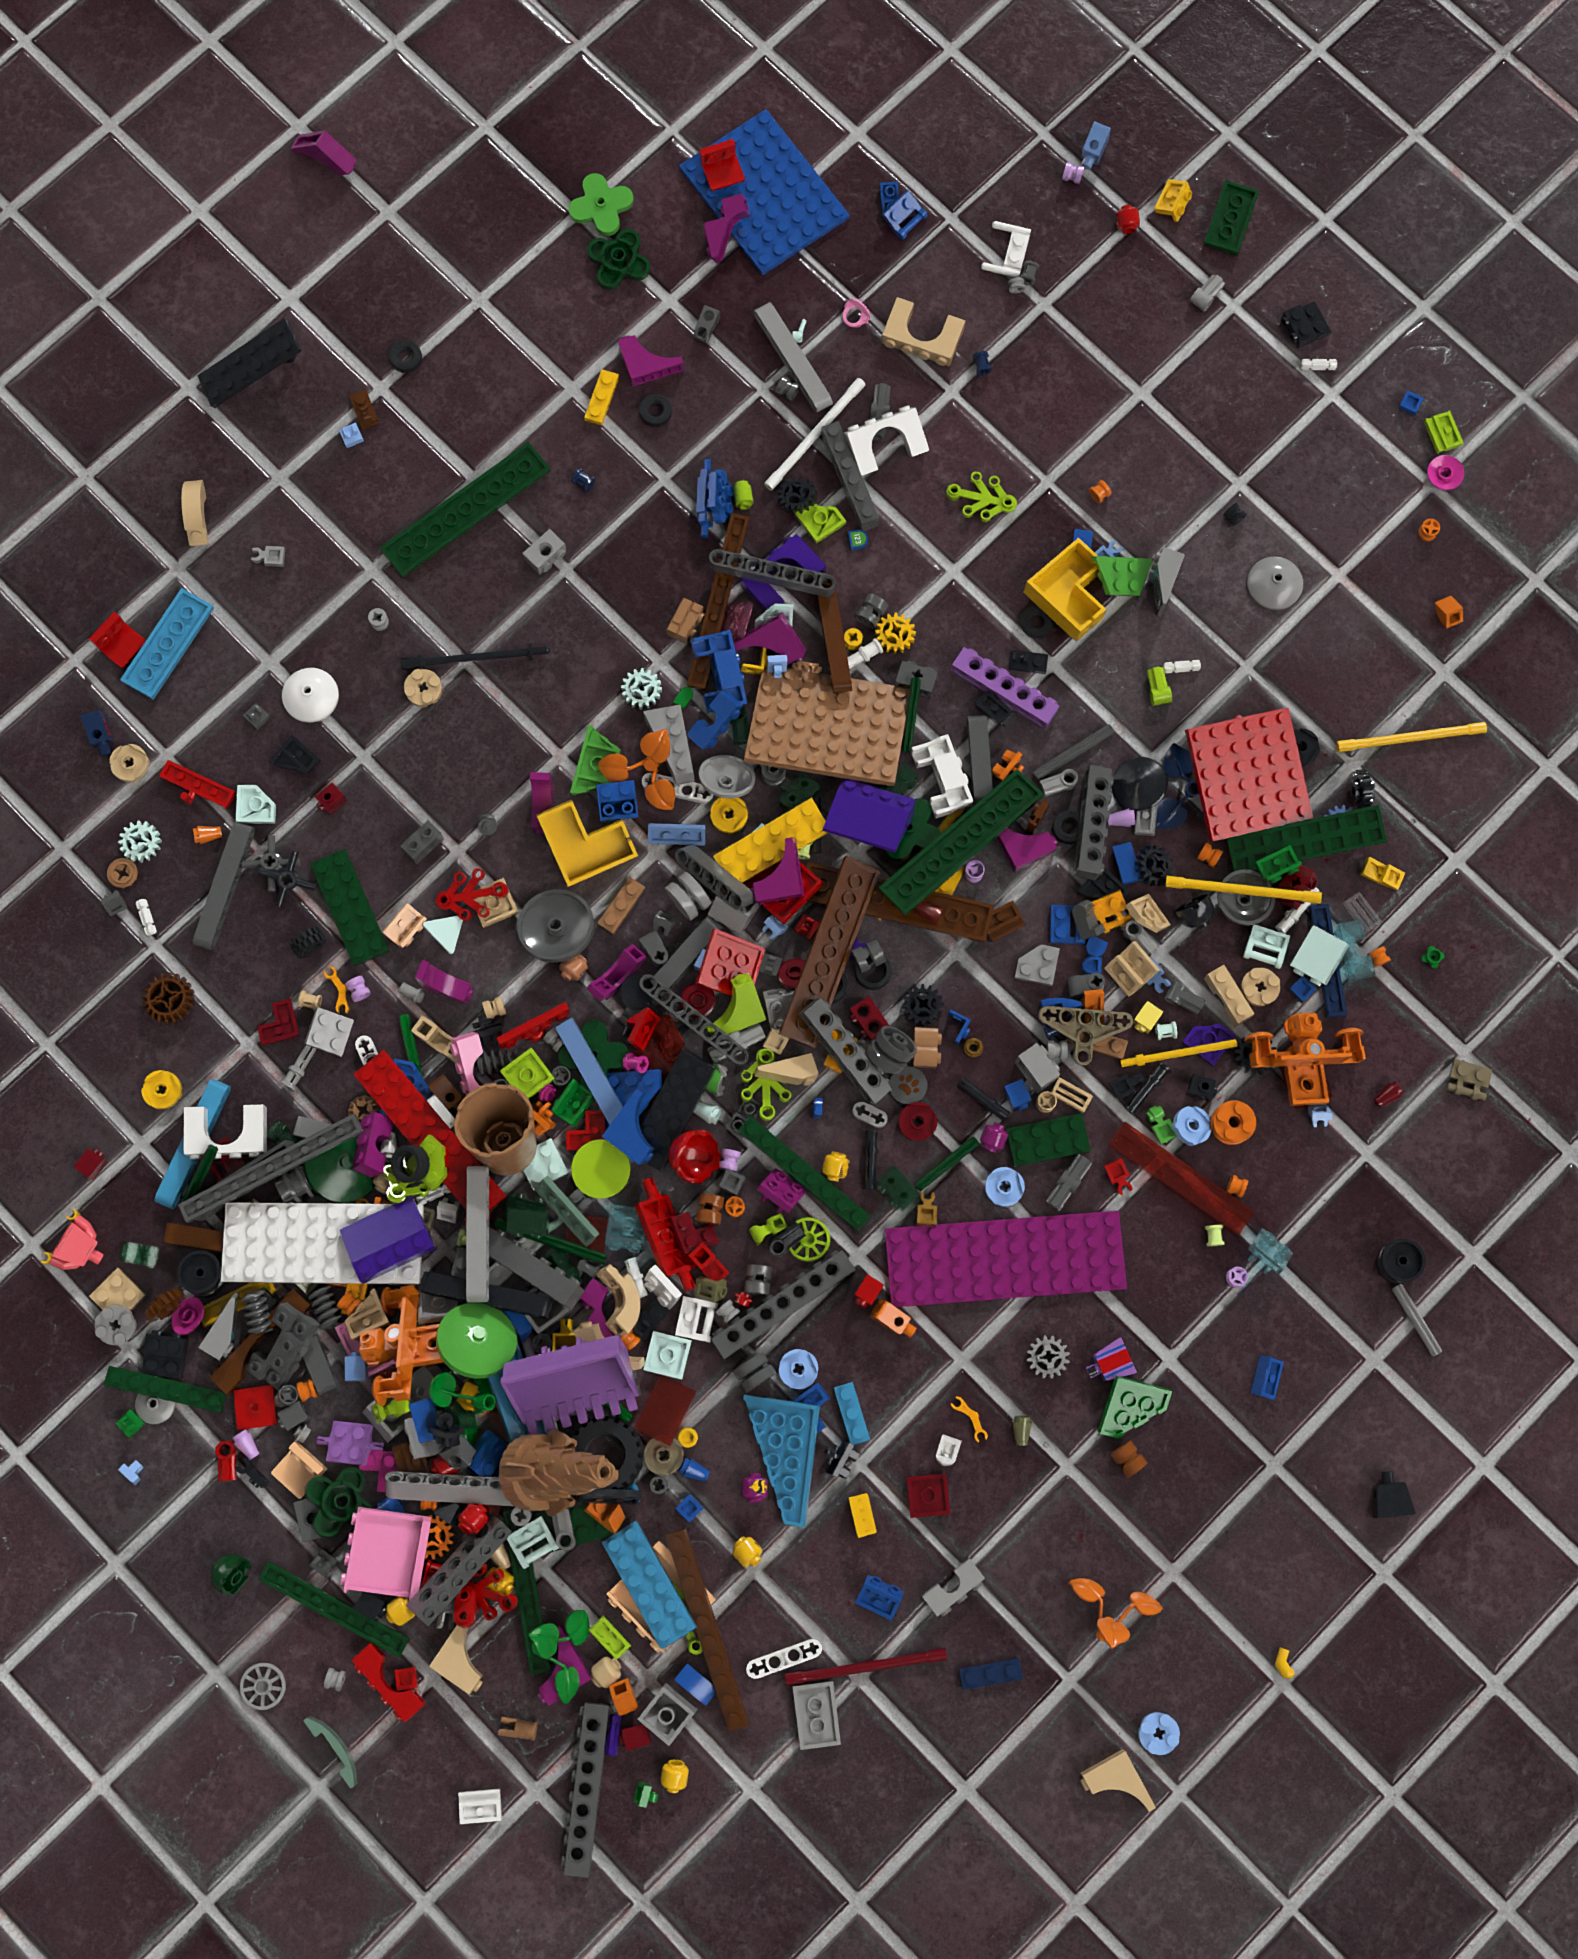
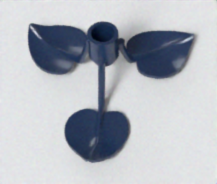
(1176, 763)

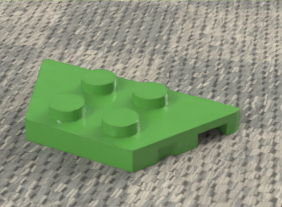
(1122, 575)
(587, 772)

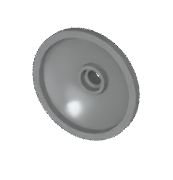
(1267, 590)
(726, 776)

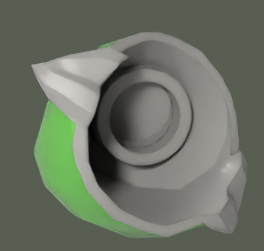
(716, 1081)

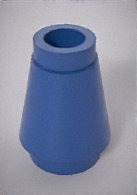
(693, 1470)

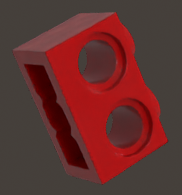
(868, 1291)

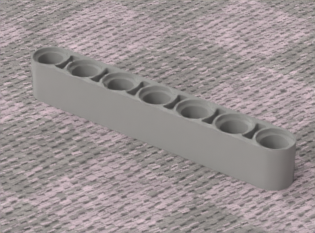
(793, 357)
(477, 1234)
(445, 1488)

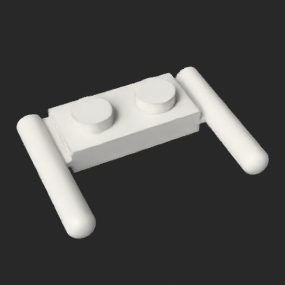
(1015, 252)

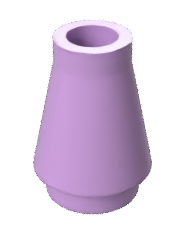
(1122, 818)
(246, 1444)

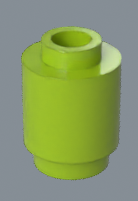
(743, 495)

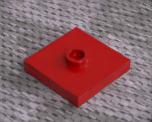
(255, 1407)

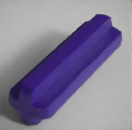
(613, 1734)

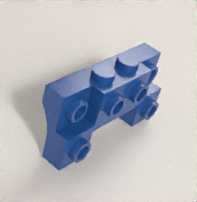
(723, 663)

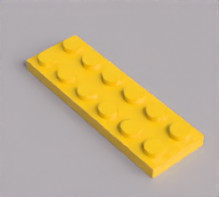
(767, 844)

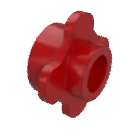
(743, 1299)

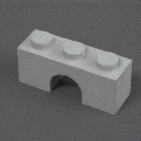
(968, 1577)

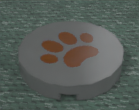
(908, 1086)

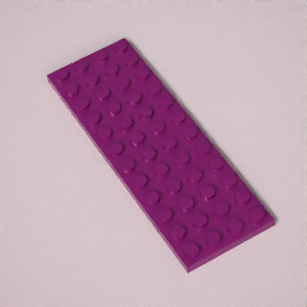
(1005, 1259)

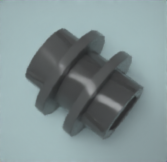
(293, 1185)

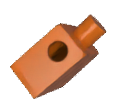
(886, 1313)

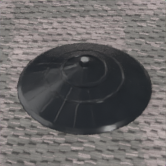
(1139, 783)

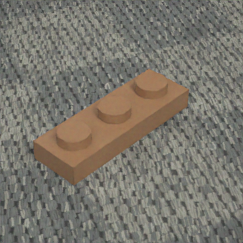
(621, 905)
(1110, 1046)

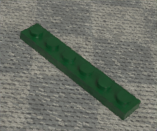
(165, 1389)

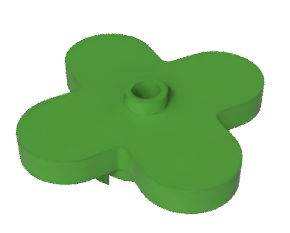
(601, 204)

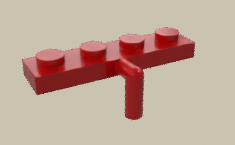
(196, 785)

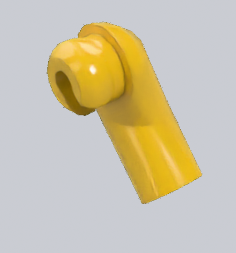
(1282, 1665)

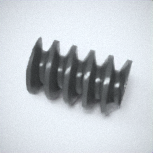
(494, 1061)
(325, 1308)
(256, 1312)

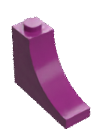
(326, 150)
(643, 365)
(775, 635)
(542, 797)
(1025, 849)
(784, 881)
(443, 984)
(568, 1656)

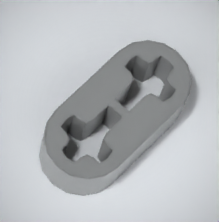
(872, 1111)

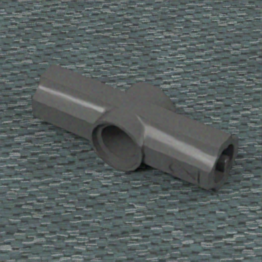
(880, 406)
(1068, 1182)

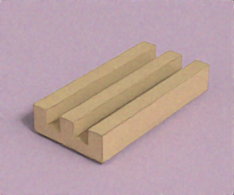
(1074, 1097)

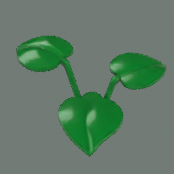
(441, 1393)
(545, 1645)

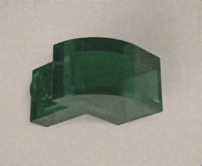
(139, 1254)

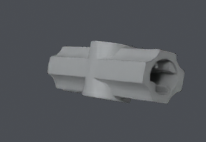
(745, 1038)

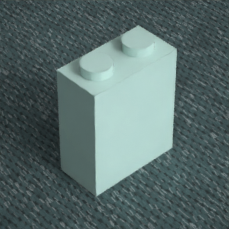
(1319, 956)

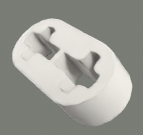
(441, 1111)

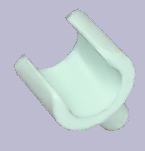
(798, 335)

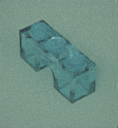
(1356, 967)

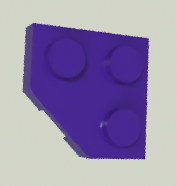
(1206, 1035)

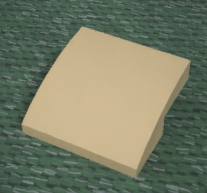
(1132, 969)

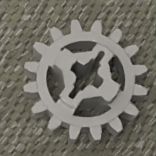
(1049, 1366)

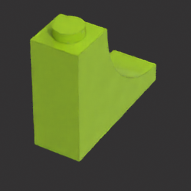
(743, 1008)

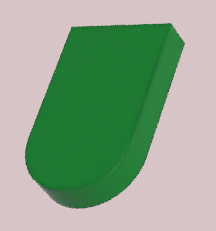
(684, 697)

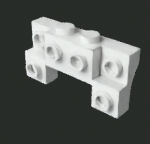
(949, 775)

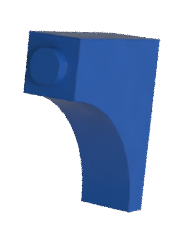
(626, 1131)

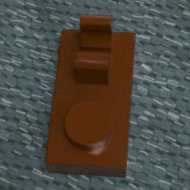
(364, 409)

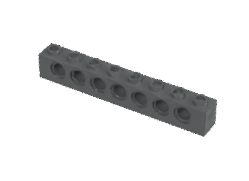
(836, 1258)
(582, 1866)

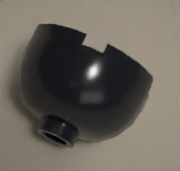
(1196, 912)

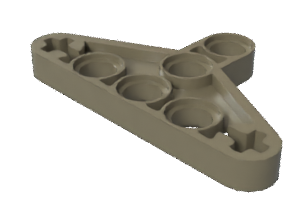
(1075, 1027)

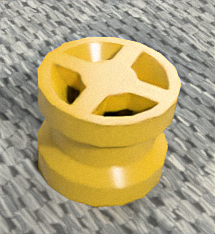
(851, 643)

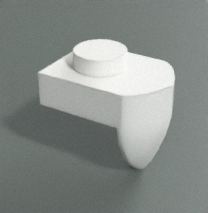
(948, 1450)

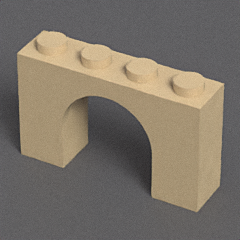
(938, 350)

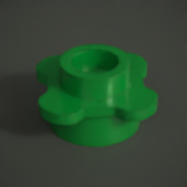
(1432, 951)

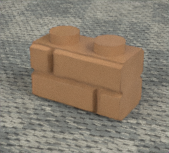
(685, 621)

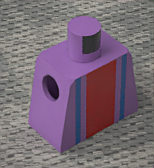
(1112, 1361)

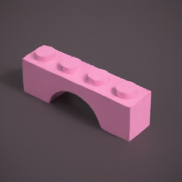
(466, 1050)

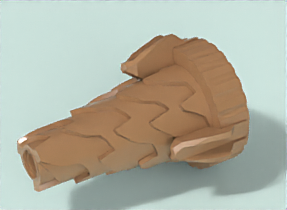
(545, 1471)

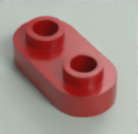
(465, 1606)

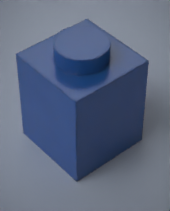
(1017, 1095)

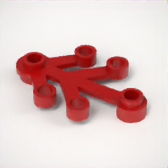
(469, 895)
(482, 1592)

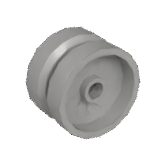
(688, 895)

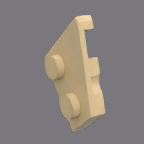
(367, 1316)

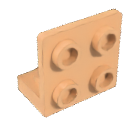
(298, 1469)

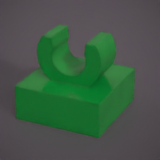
(130, 1423)
(644, 1794)

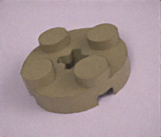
(665, 1466)

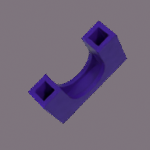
(793, 553)

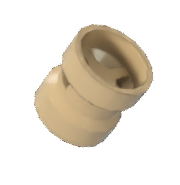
(498, 1005)
(1046, 1102)

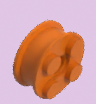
(1245, 1122)

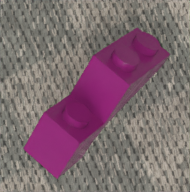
(719, 230)
(594, 1298)

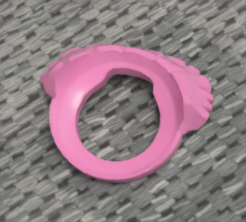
(865, 315)

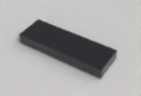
(611, 1496)

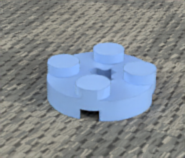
(1201, 1124)
(1010, 1178)
(801, 1358)
(1148, 1727)

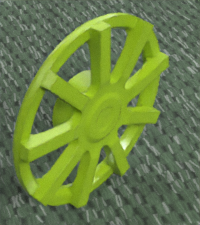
(811, 1239)

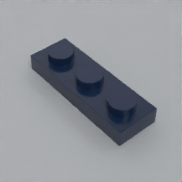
(990, 1674)

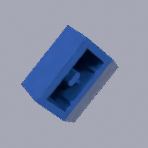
(617, 801)
(488, 1455)

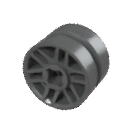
(755, 1372)

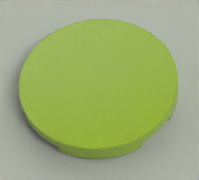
(600, 1169)

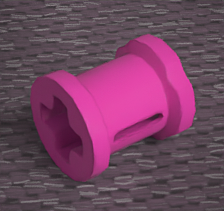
(634, 1062)

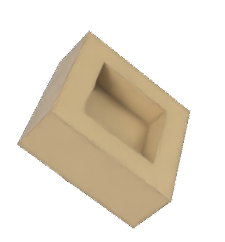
(775, 1041)

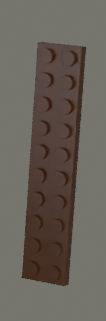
(959, 915)
(830, 946)

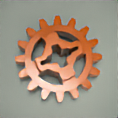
(443, 1545)

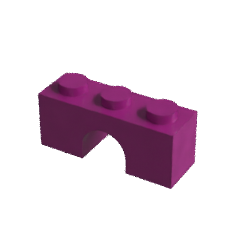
(367, 1156)

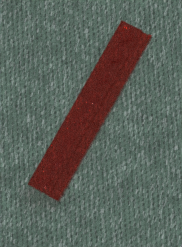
(1181, 1178)

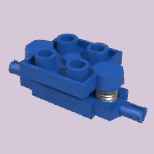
(713, 498)

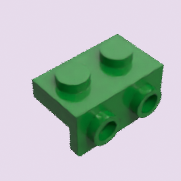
(1278, 864)
(573, 1103)

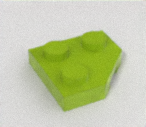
(820, 521)
(437, 1169)

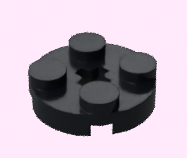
(1310, 743)

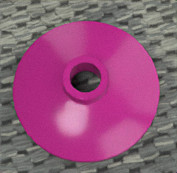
(1449, 466)
(188, 1316)

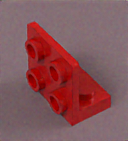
(721, 165)
(117, 640)

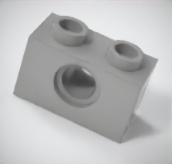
(547, 542)

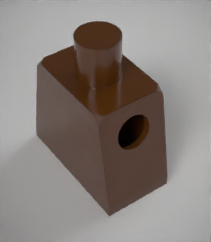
(441, 1088)

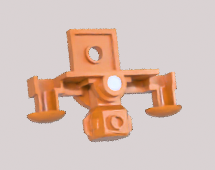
(1306, 1056)
(404, 1342)

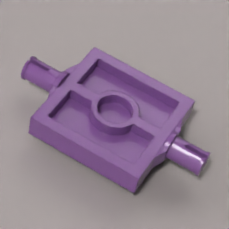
(350, 1443)

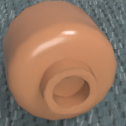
(573, 968)

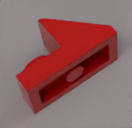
(643, 1027)

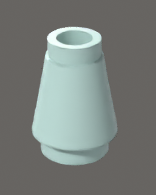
(708, 1112)

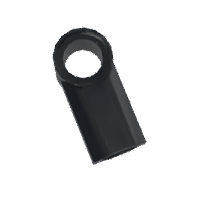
(787, 1237)

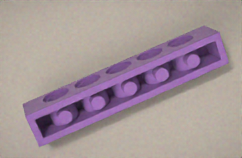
(1009, 697)

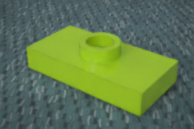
(609, 1637)

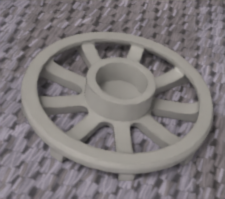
(263, 1686)

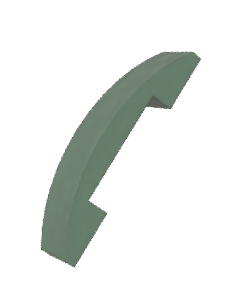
(349, 1771)

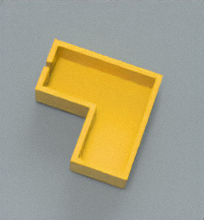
(1061, 591)
(581, 853)

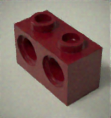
(874, 1017)

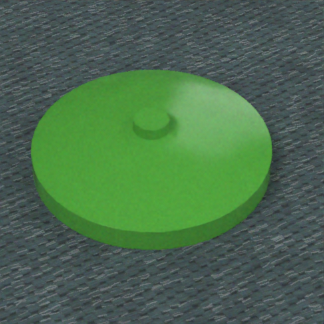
(476, 1340)

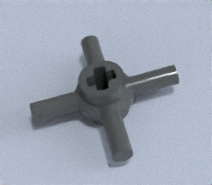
(266, 859)

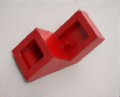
(708, 1263)

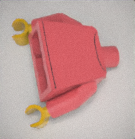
(75, 1245)

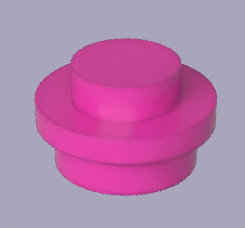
(547, 1093)

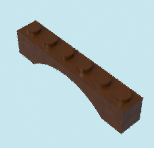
(232, 1371)

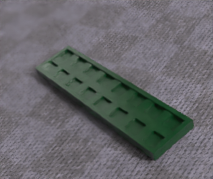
(1311, 837)

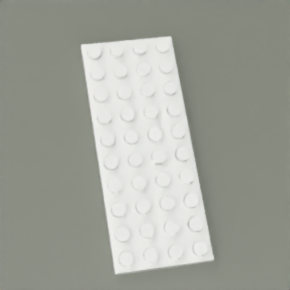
(298, 1244)

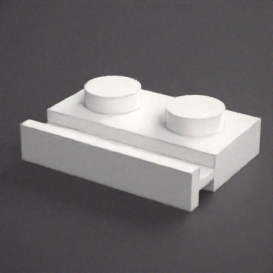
(480, 1806)

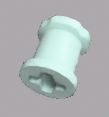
(1166, 1030)

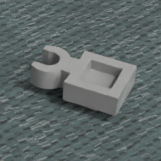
(272, 556)

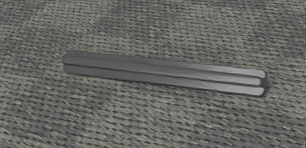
(1073, 752)

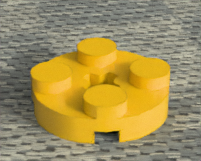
(733, 824)
(151, 1086)

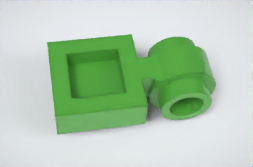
(1163, 1128)

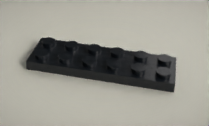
(249, 363)
(675, 1105)

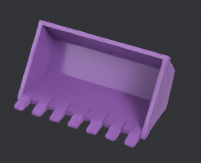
(570, 1382)

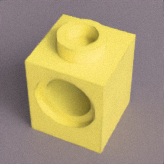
(1147, 1018)

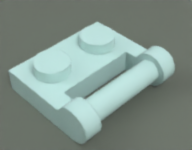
(1268, 940)
(528, 1536)

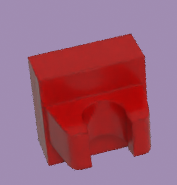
(806, 927)

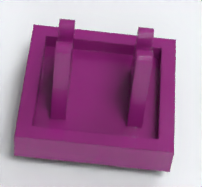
(781, 1191)

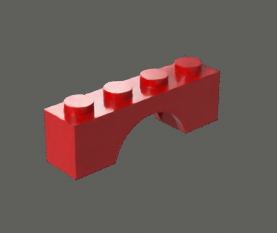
(370, 1663)

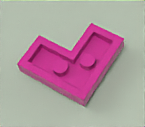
(384, 1463)

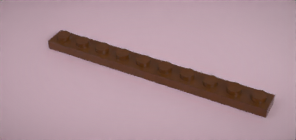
(718, 600)
(707, 1630)

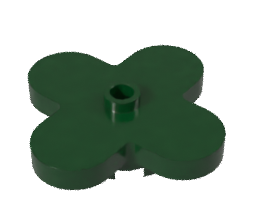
(618, 259)
(919, 835)
(609, 1054)
(324, 1493)

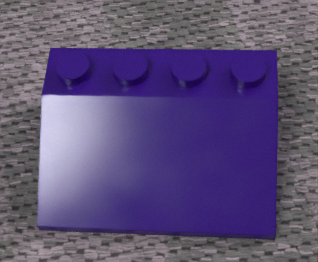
(869, 815)
(387, 1240)

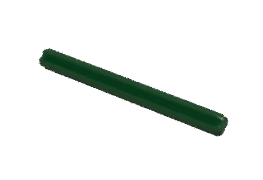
(560, 1244)

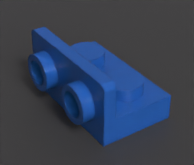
(879, 1597)

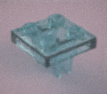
(1269, 1251)

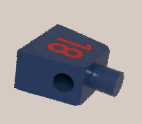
(95, 725)

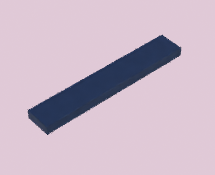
(1333, 991)

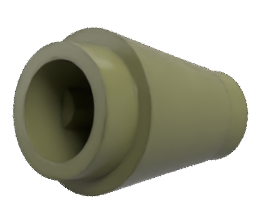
(1022, 1429)

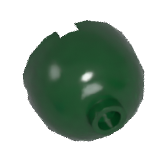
(229, 1573)

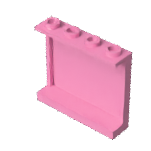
(386, 1552)

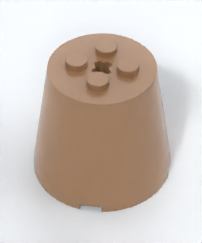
(497, 1128)

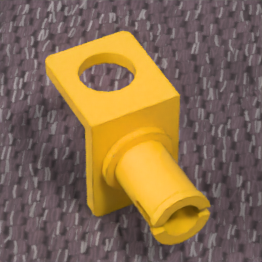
(757, 669)
(565, 1336)

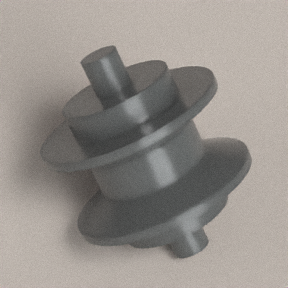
(486, 824)

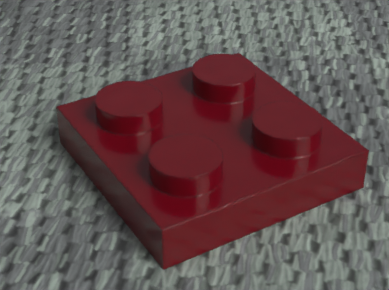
(928, 1495)

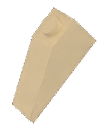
(791, 1071)

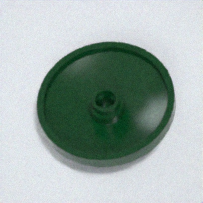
(333, 1176)

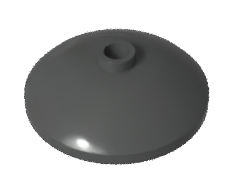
(1256, 907)

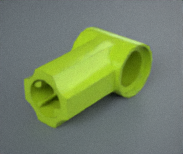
(1159, 691)

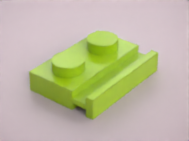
(1443, 432)

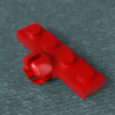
(534, 1028)

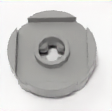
(105, 1330)

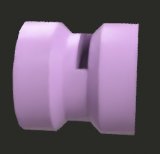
(1069, 170)
(974, 867)
(358, 988)
(729, 1159)

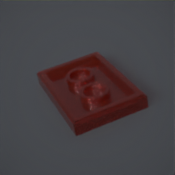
(665, 1410)

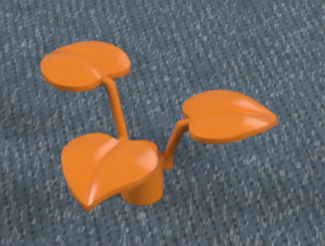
(657, 749)
(1108, 1629)

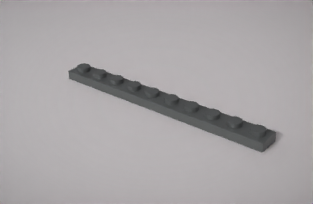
(270, 1168)

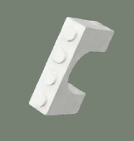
(905, 422)
(250, 1142)

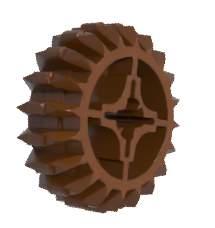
(162, 983)

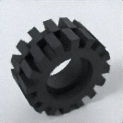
(308, 942)

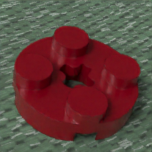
(924, 1130)

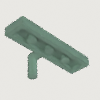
(566, 1212)

